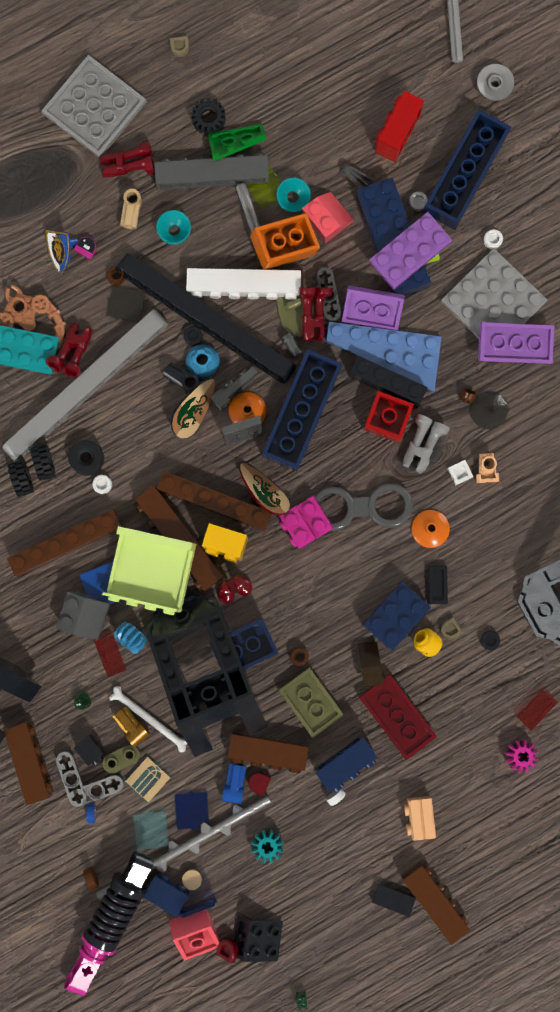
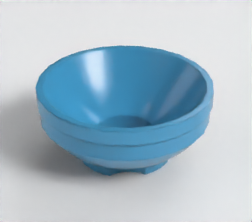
(202, 371)

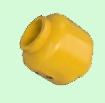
(427, 642)

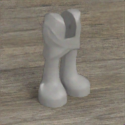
(437, 430)

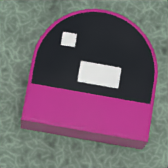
(86, 247)

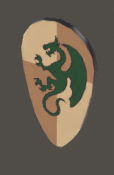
(192, 409)

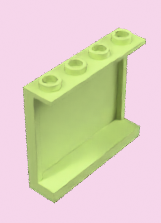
(150, 570)

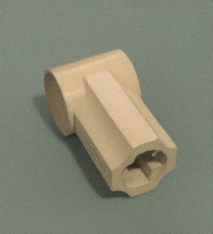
(130, 210)

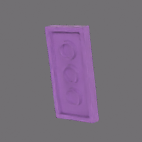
(410, 250)
(516, 343)

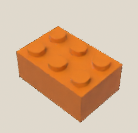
(284, 241)

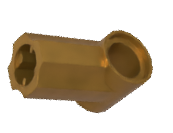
(134, 730)

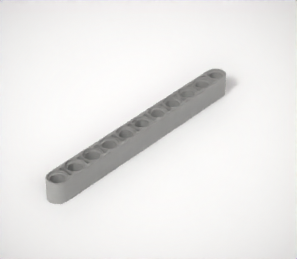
(85, 385)

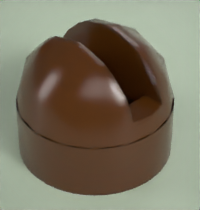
(469, 395)

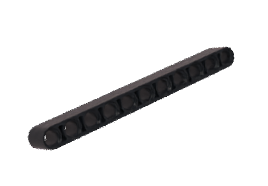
(205, 318)

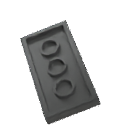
(242, 430)

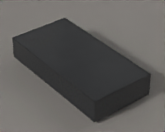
(437, 585)
(394, 900)

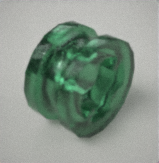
(301, 1001)

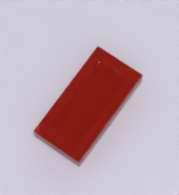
(110, 655)
(537, 709)

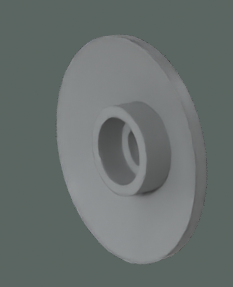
(495, 74)

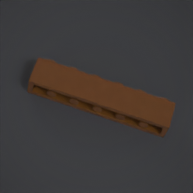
(214, 501)
(170, 526)
(64, 543)

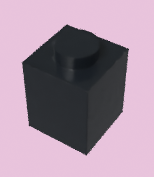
(90, 751)

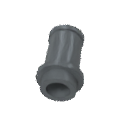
(291, 344)

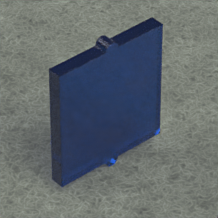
(191, 810)
(197, 907)

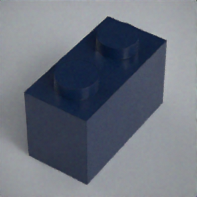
(167, 894)

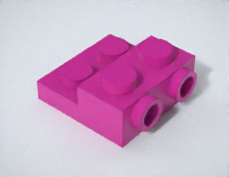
(305, 522)

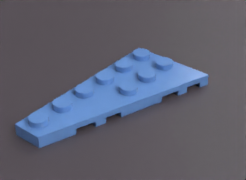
(399, 351)

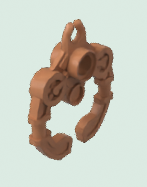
(26, 318)

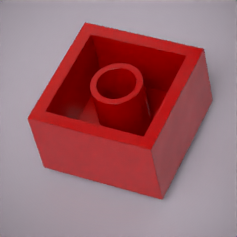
(388, 417)

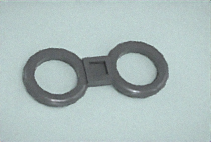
(366, 505)

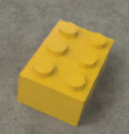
(224, 542)

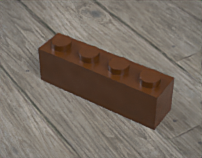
(268, 752)
(27, 763)
(435, 903)

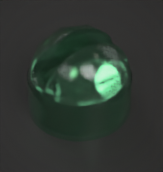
(82, 701)

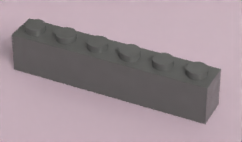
(206, 173)

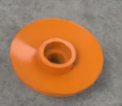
(243, 400)
(423, 535)

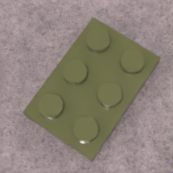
(311, 702)

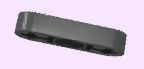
(336, 307)

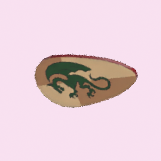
(264, 491)

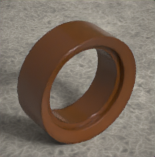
(91, 878)

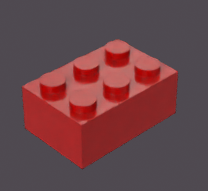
(398, 125)

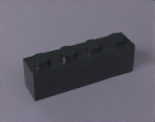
(387, 381)

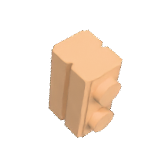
(421, 818)

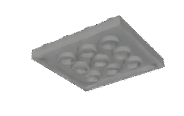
(94, 106)
(493, 295)

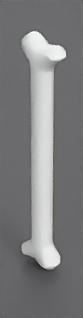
(118, 695)

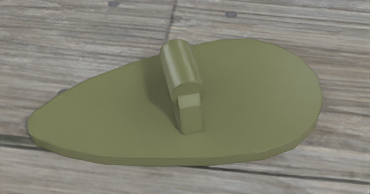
(290, 315)

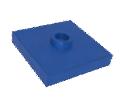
(97, 581)

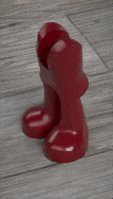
(121, 168)
(313, 324)
(71, 342)
(228, 588)

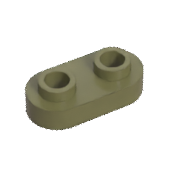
(121, 758)

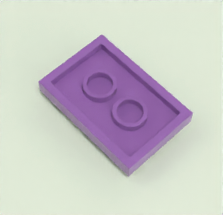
(373, 308)

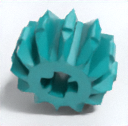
(273, 843)

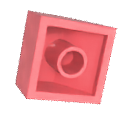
(327, 216)
(194, 934)

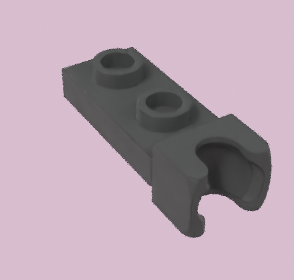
(222, 398)

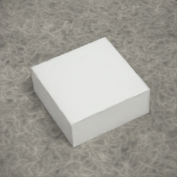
(460, 472)

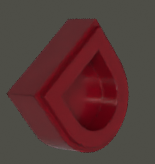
(258, 783)
(228, 950)

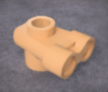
(488, 472)

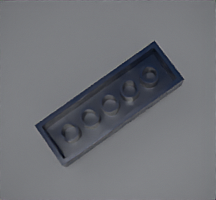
(467, 169)
(385, 221)
(302, 410)

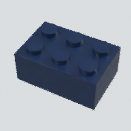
(396, 616)
(252, 644)
(346, 764)

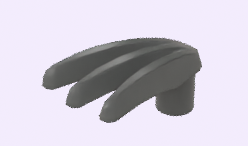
(352, 172)

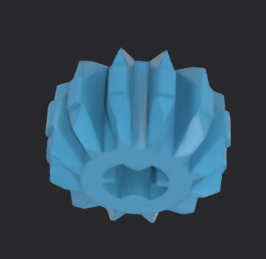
(130, 637)

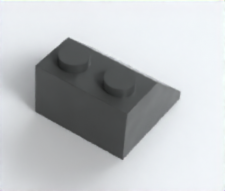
(83, 615)

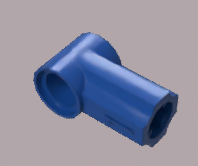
(234, 786)

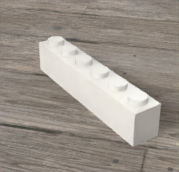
(243, 283)

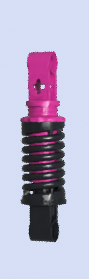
(110, 921)

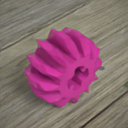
(523, 748)

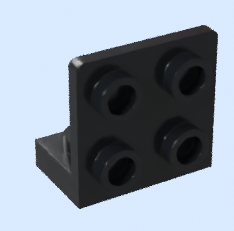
(258, 939)

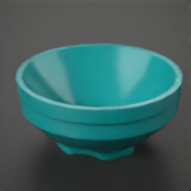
(293, 185)
(170, 219)

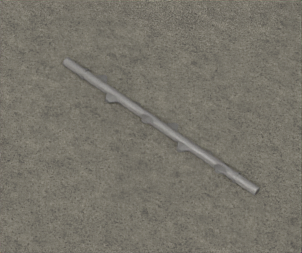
(206, 832)

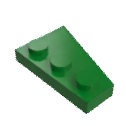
(234, 140)

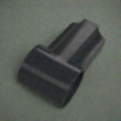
(179, 376)

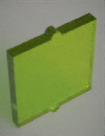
(265, 192)

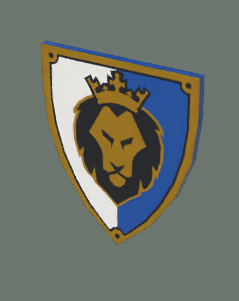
(59, 248)

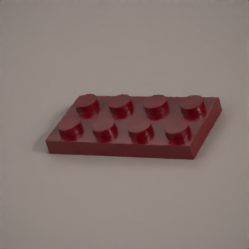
(398, 717)

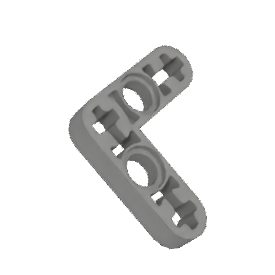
(85, 790)

